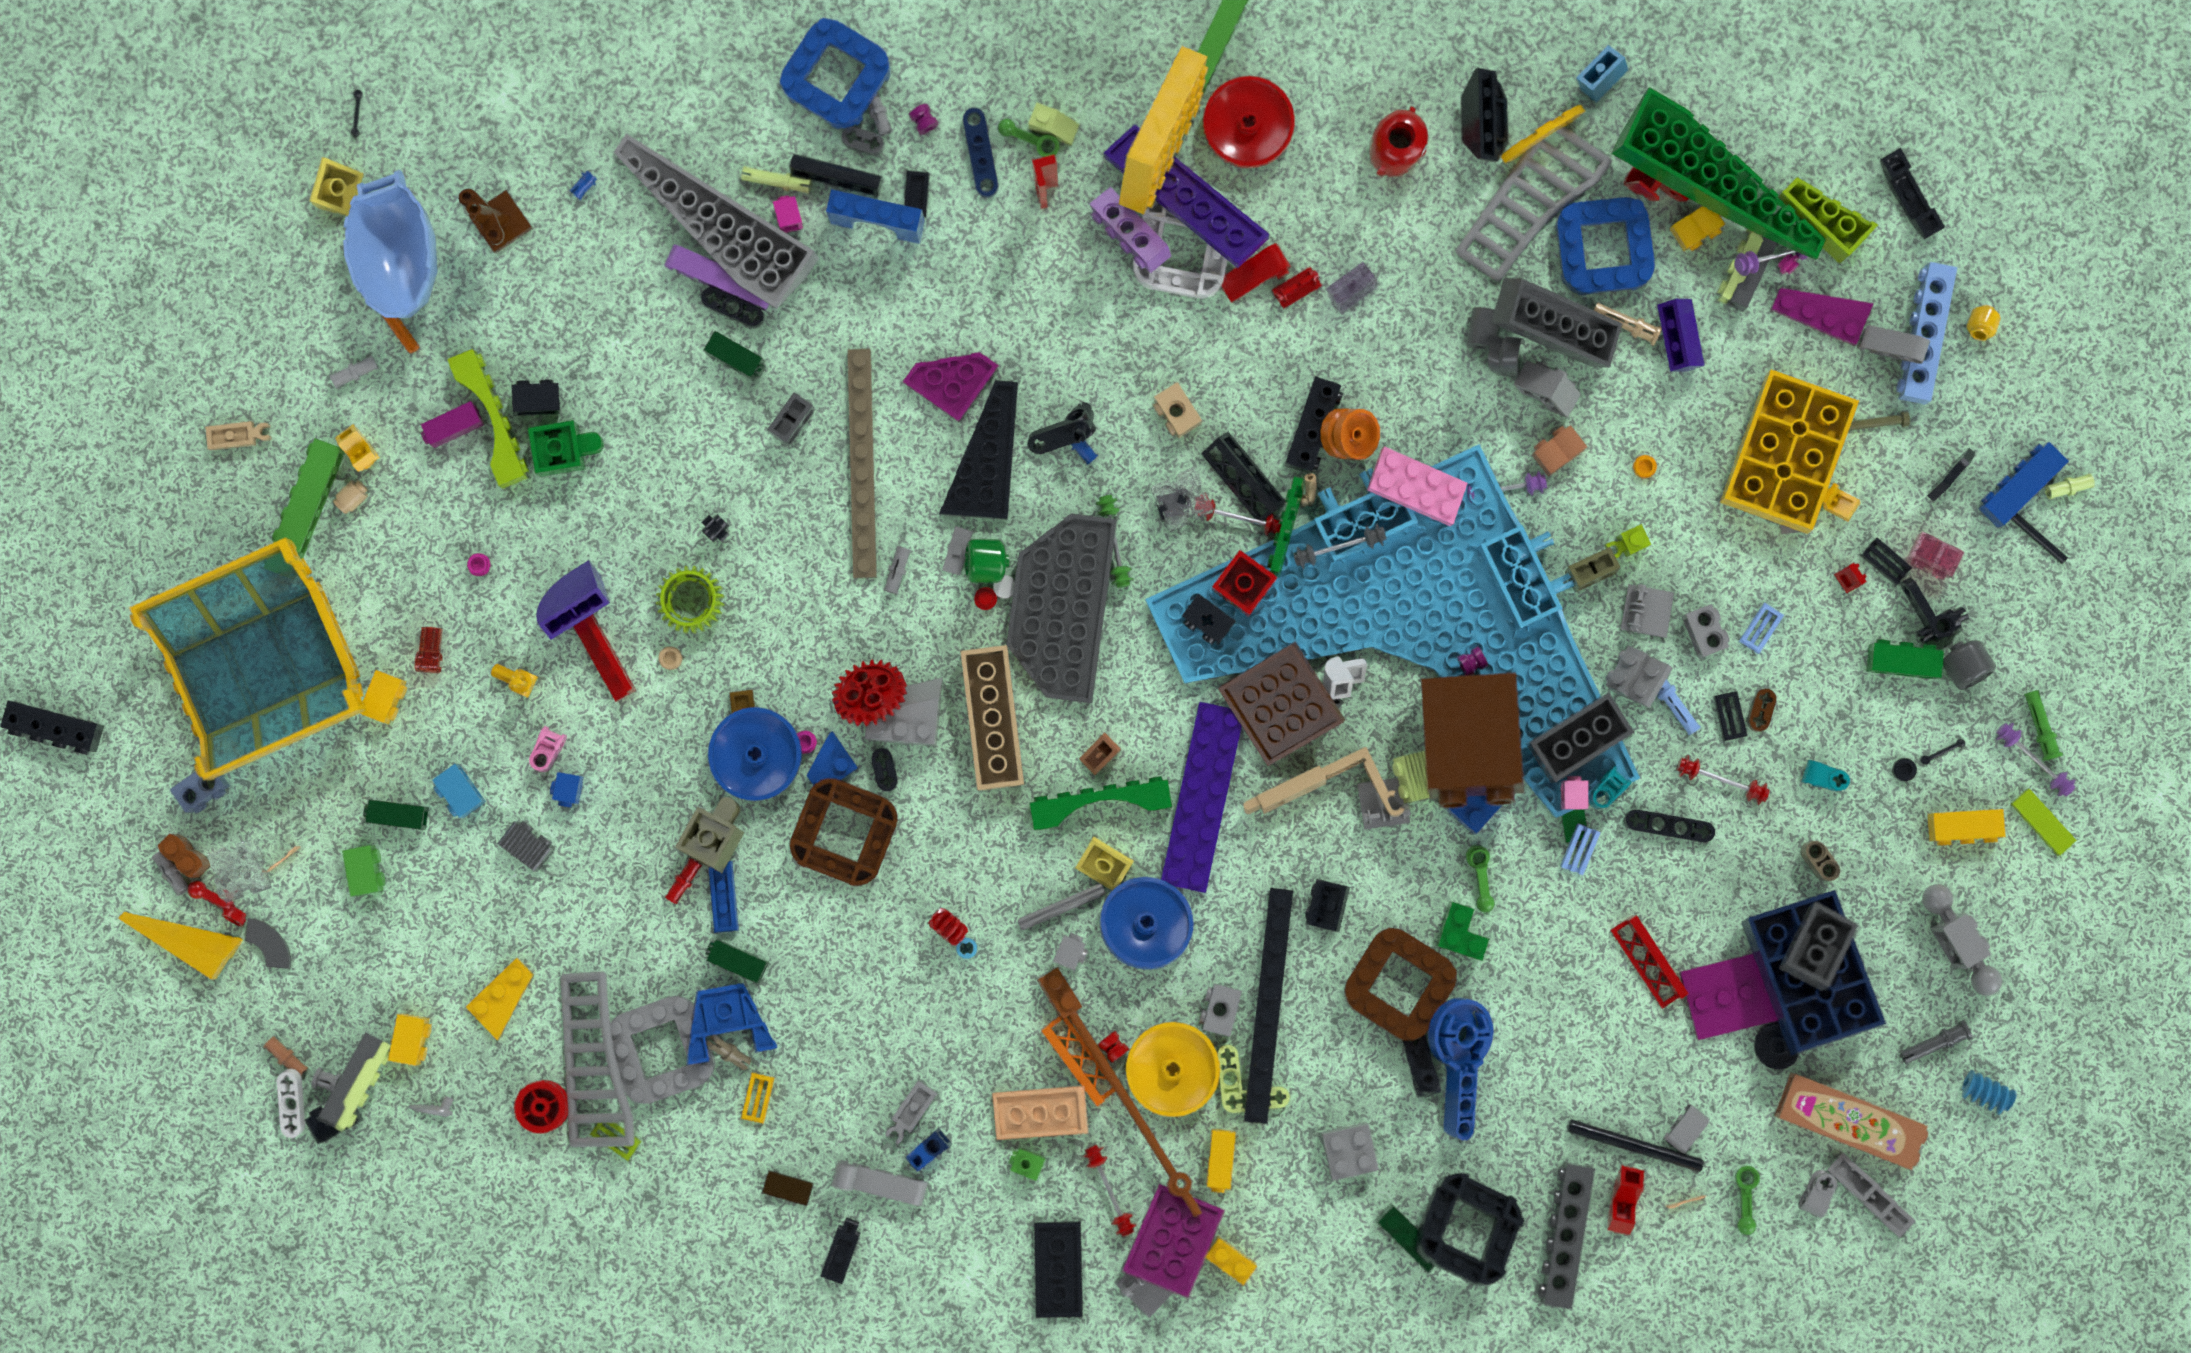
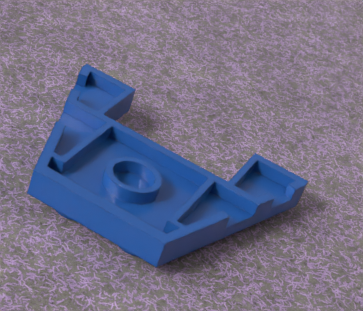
(722, 1012)

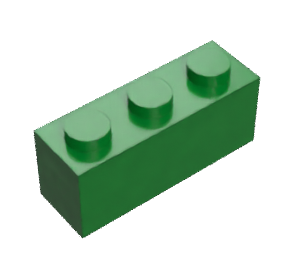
(1905, 659)

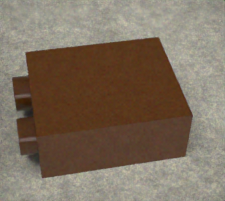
(1472, 738)

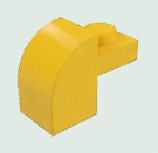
(357, 448)

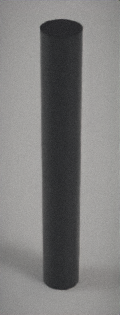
(2039, 538)

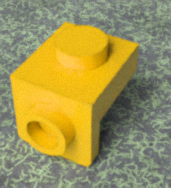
(1840, 502)

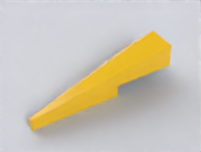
(197, 947)

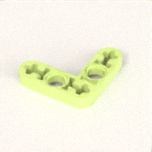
(1236, 1088)

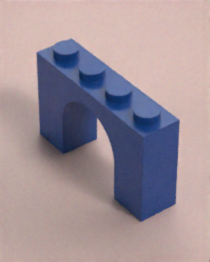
(848, 208)

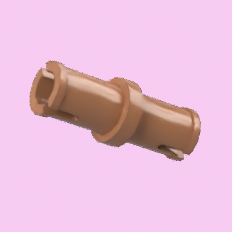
(284, 1056)

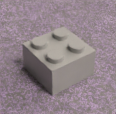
(1349, 1151)

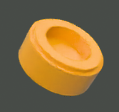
(1644, 466)

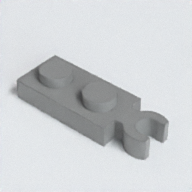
(912, 1109)

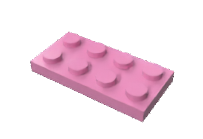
(1417, 486)

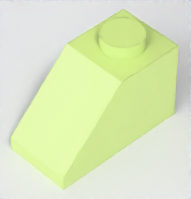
(1053, 122)

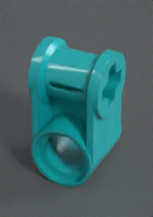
(1822, 776)
(1611, 785)

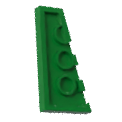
(1287, 521)

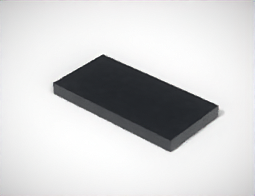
(1058, 1269)

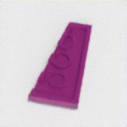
(1828, 314)

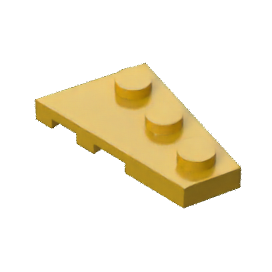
(499, 999)

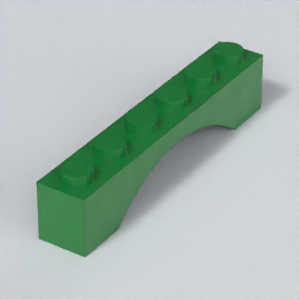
(1051, 812)

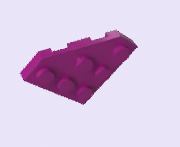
(952, 381)

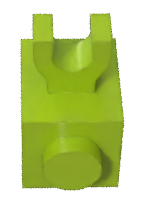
(1630, 541)

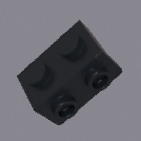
(1327, 905)

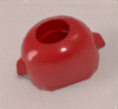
(1392, 160)

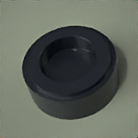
(1904, 769)

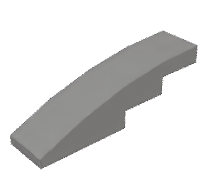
(1871, 1195)

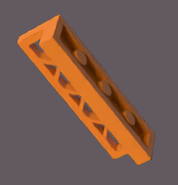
(1071, 1063)

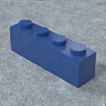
(2023, 484)

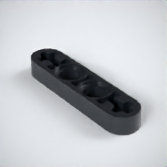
(1669, 826)

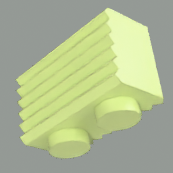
(1411, 776)

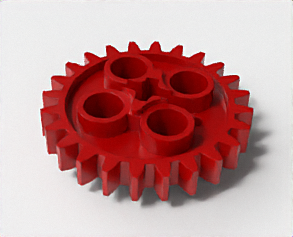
(869, 692)

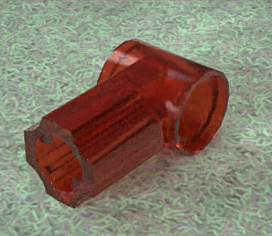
(429, 654)

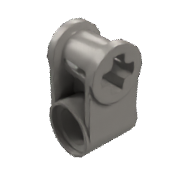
(1818, 1196)

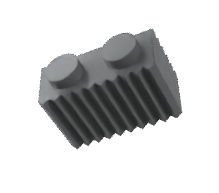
(526, 846)

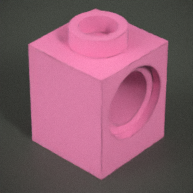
(1574, 793)

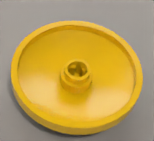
(1173, 1069)

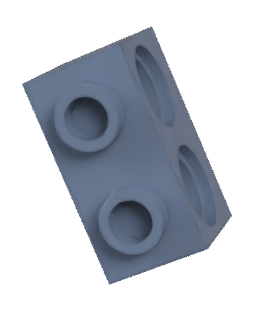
(203, 793)

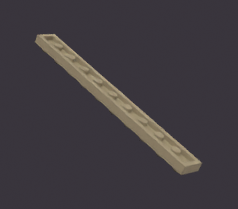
(862, 463)

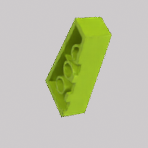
(1838, 225)

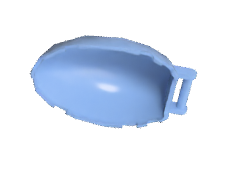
(390, 247)

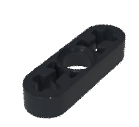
(729, 298)

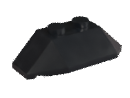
(1484, 116)

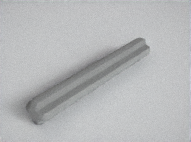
(1061, 906)

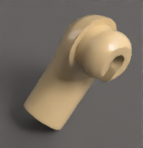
(1310, 489)

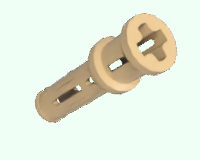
(1637, 330)

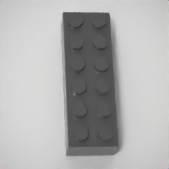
(1556, 322)

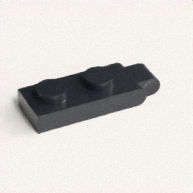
(841, 1251)

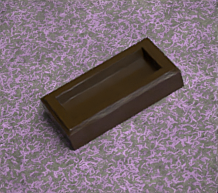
(788, 1188)

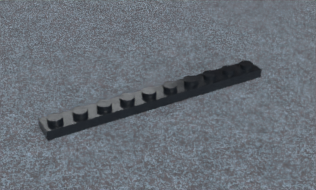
(1268, 1006)

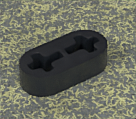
(890, 768)

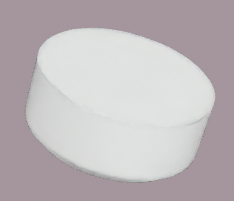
(1004, 588)

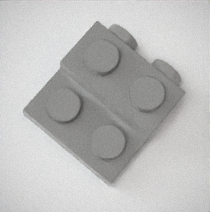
(1638, 676)

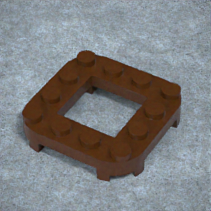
(829, 862)
(1383, 1014)

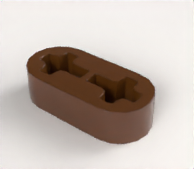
(1756, 709)

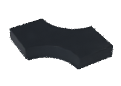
(1951, 474)

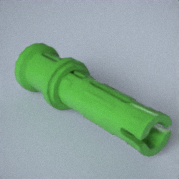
(2045, 737)

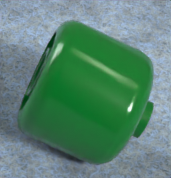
(985, 560)

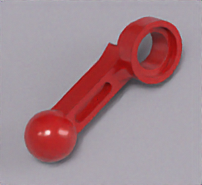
(198, 890)

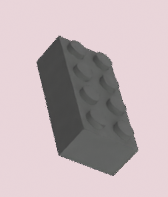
(1580, 738)

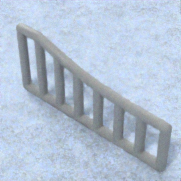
(1537, 223)
(612, 1068)

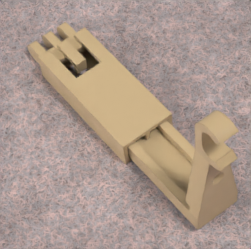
(1316, 778)

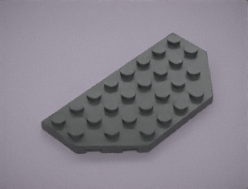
(1062, 605)

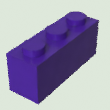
(1680, 335)

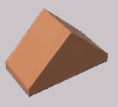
(1100, 753)

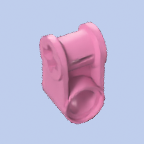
(547, 748)

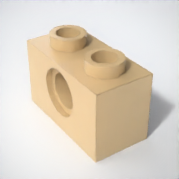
(1173, 397)

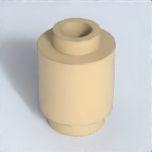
(351, 496)

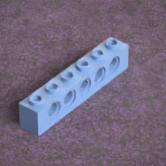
(1944, 278)

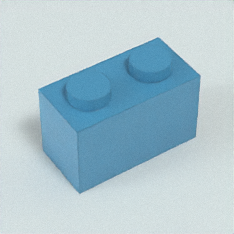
(1602, 73)
(458, 791)

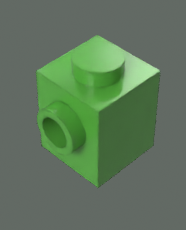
(1026, 1163)

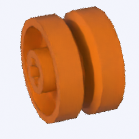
(1350, 433)

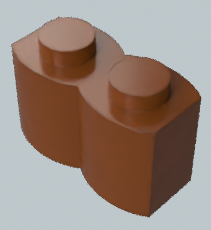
(187, 860)

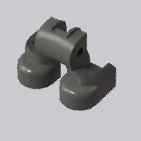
(1484, 335)

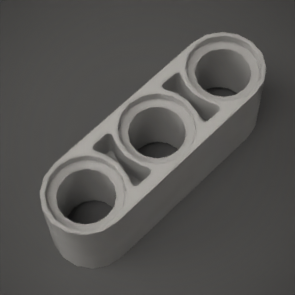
(1894, 344)

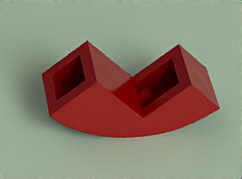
(1625, 1196)

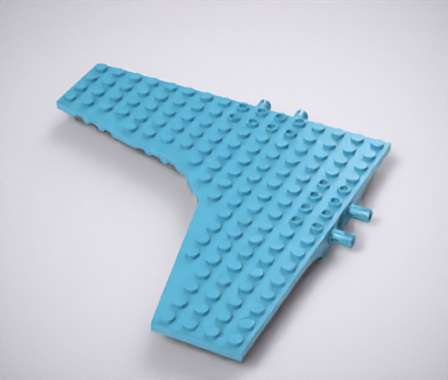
(1417, 597)

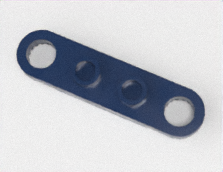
(980, 152)

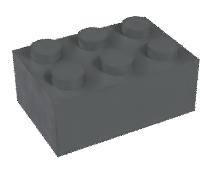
(1818, 946)

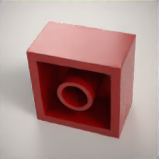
(1244, 583)

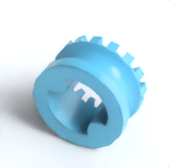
(967, 955)

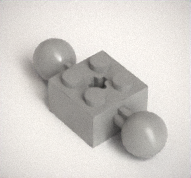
(1961, 940)

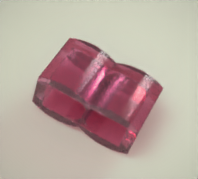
(1934, 555)

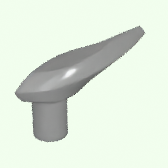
(443, 1110)

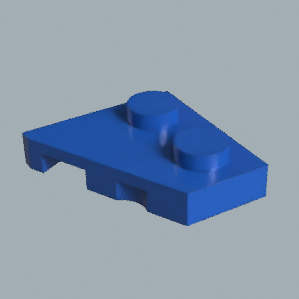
(831, 761)

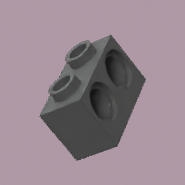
(791, 419)

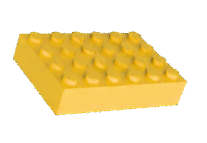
(1163, 130)
(1789, 451)

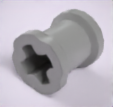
(325, 1080)

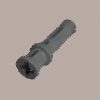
(1946, 1038)

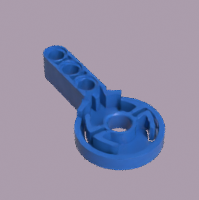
(1459, 1062)

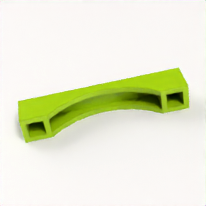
(505, 461)

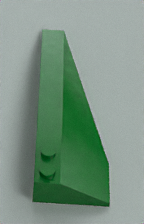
(1684, 156)

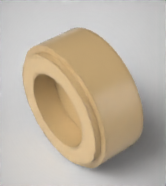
(670, 658)

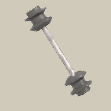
(1309, 555)

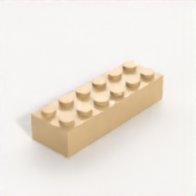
(992, 718)

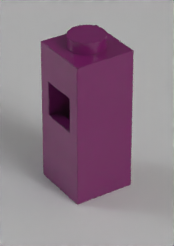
(451, 425)

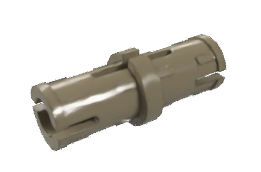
(728, 1052)

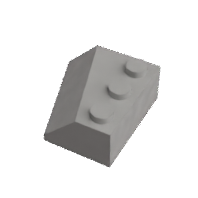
(915, 721)

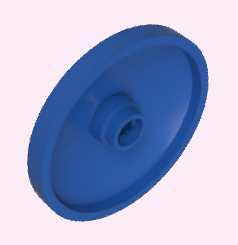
(755, 754)
(1146, 923)

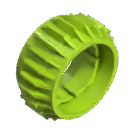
(671, 585)

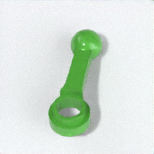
(1008, 128)
(1485, 901)
(1746, 1223)

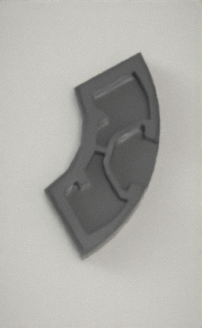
(270, 942)

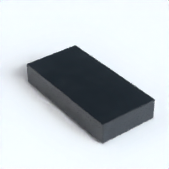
(917, 190)

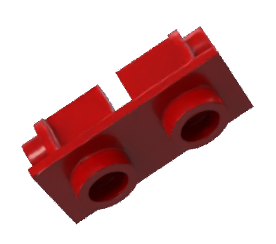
(1297, 287)

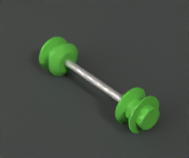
(1120, 572)

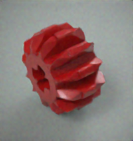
(948, 926)

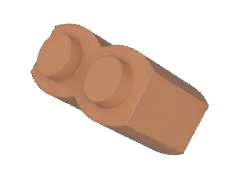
(1558, 450)

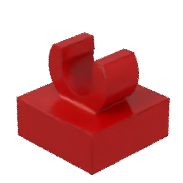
(1850, 577)

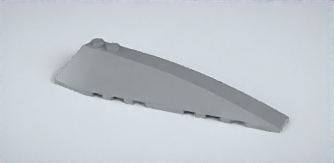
(741, 242)

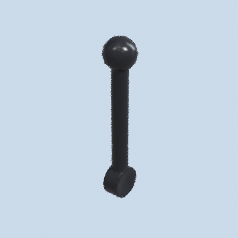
(358, 95)
(1926, 759)

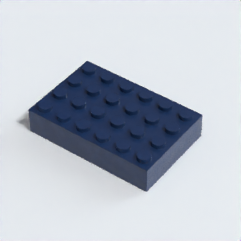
(1804, 1012)

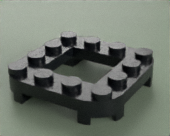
(1499, 1243)

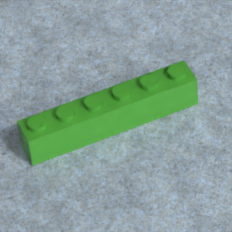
(309, 494)

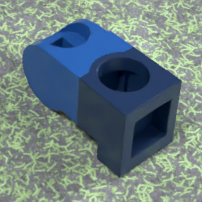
(928, 1149)

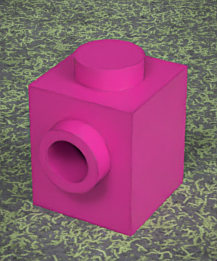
(787, 214)

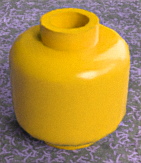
(1983, 322)

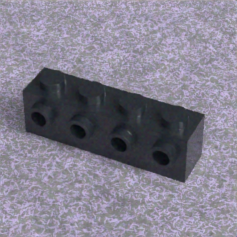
(1307, 439)
(51, 726)

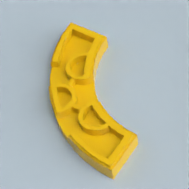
(1542, 132)

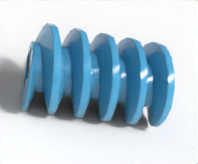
(1988, 1092)

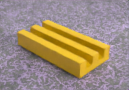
(757, 1100)

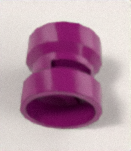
(923, 118)
(1471, 662)

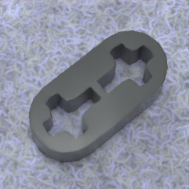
(865, 136)

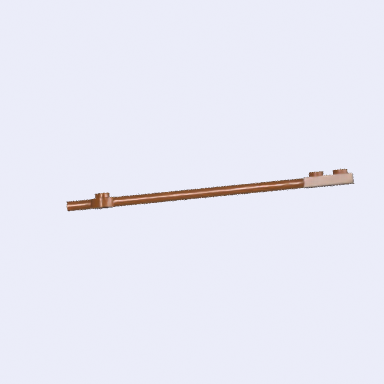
(1066, 1005)

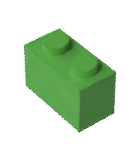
(363, 870)

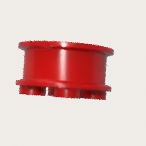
(555, 1106)

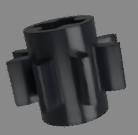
(715, 528)

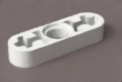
(299, 1119)

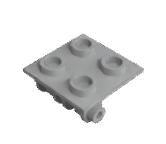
(1647, 610)
(1373, 810)
(1143, 1294)

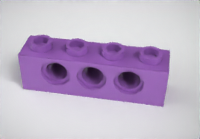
(1151, 255)

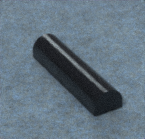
(836, 175)

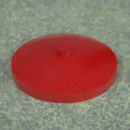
(1248, 121)

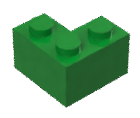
(1455, 934)

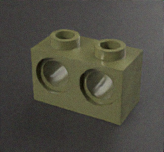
(1593, 569)

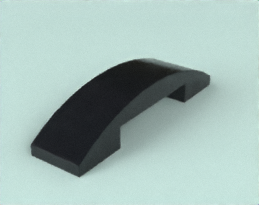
(1909, 195)

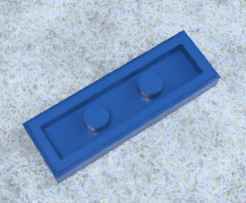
(723, 899)

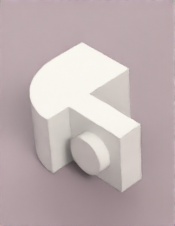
(1341, 676)

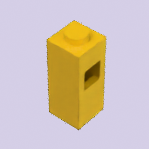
(1220, 1160)

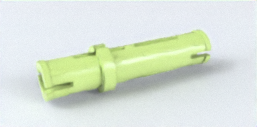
(783, 181)

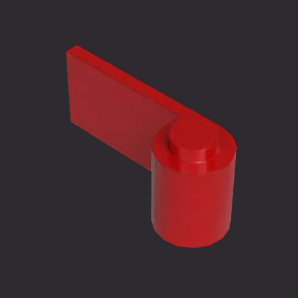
(1255, 271)

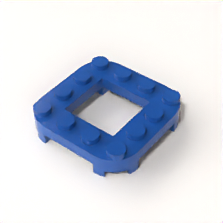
(813, 45)
(1607, 279)

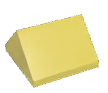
(335, 187)
(1104, 864)

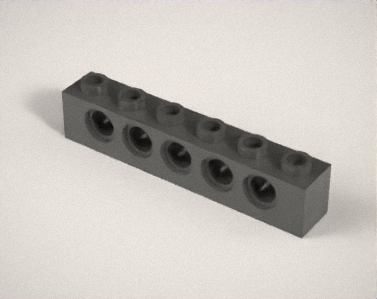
(1564, 1295)

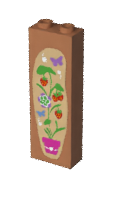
(1851, 1121)

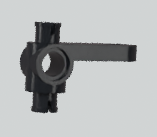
(1075, 428)
(1950, 618)
(1421, 1068)

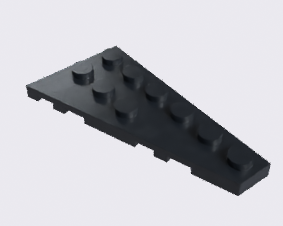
(985, 470)

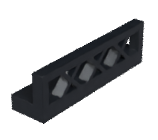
(1250, 475)

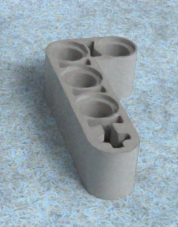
(879, 1183)

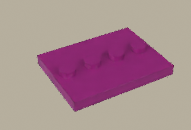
(1727, 997)
(1173, 1243)

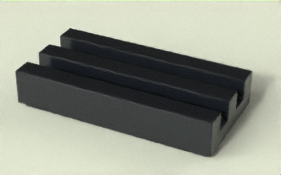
(1901, 574)
(1725, 697)

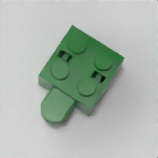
(562, 450)

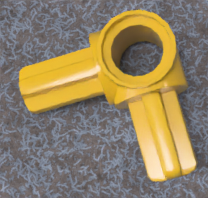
(518, 680)

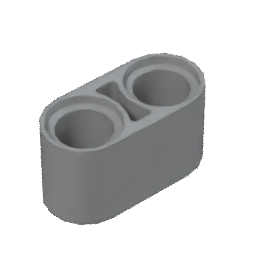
(1687, 1129)

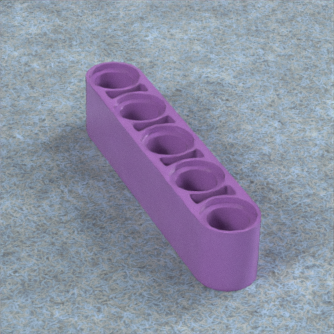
(708, 273)

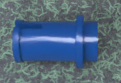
(583, 184)
(1084, 451)

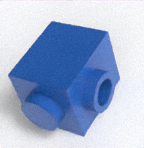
(566, 789)

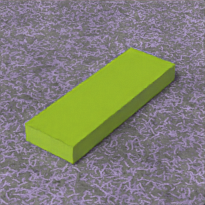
(2043, 822)

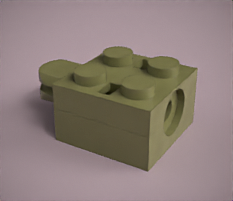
(712, 836)

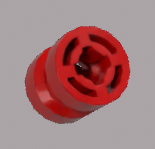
(1117, 1050)

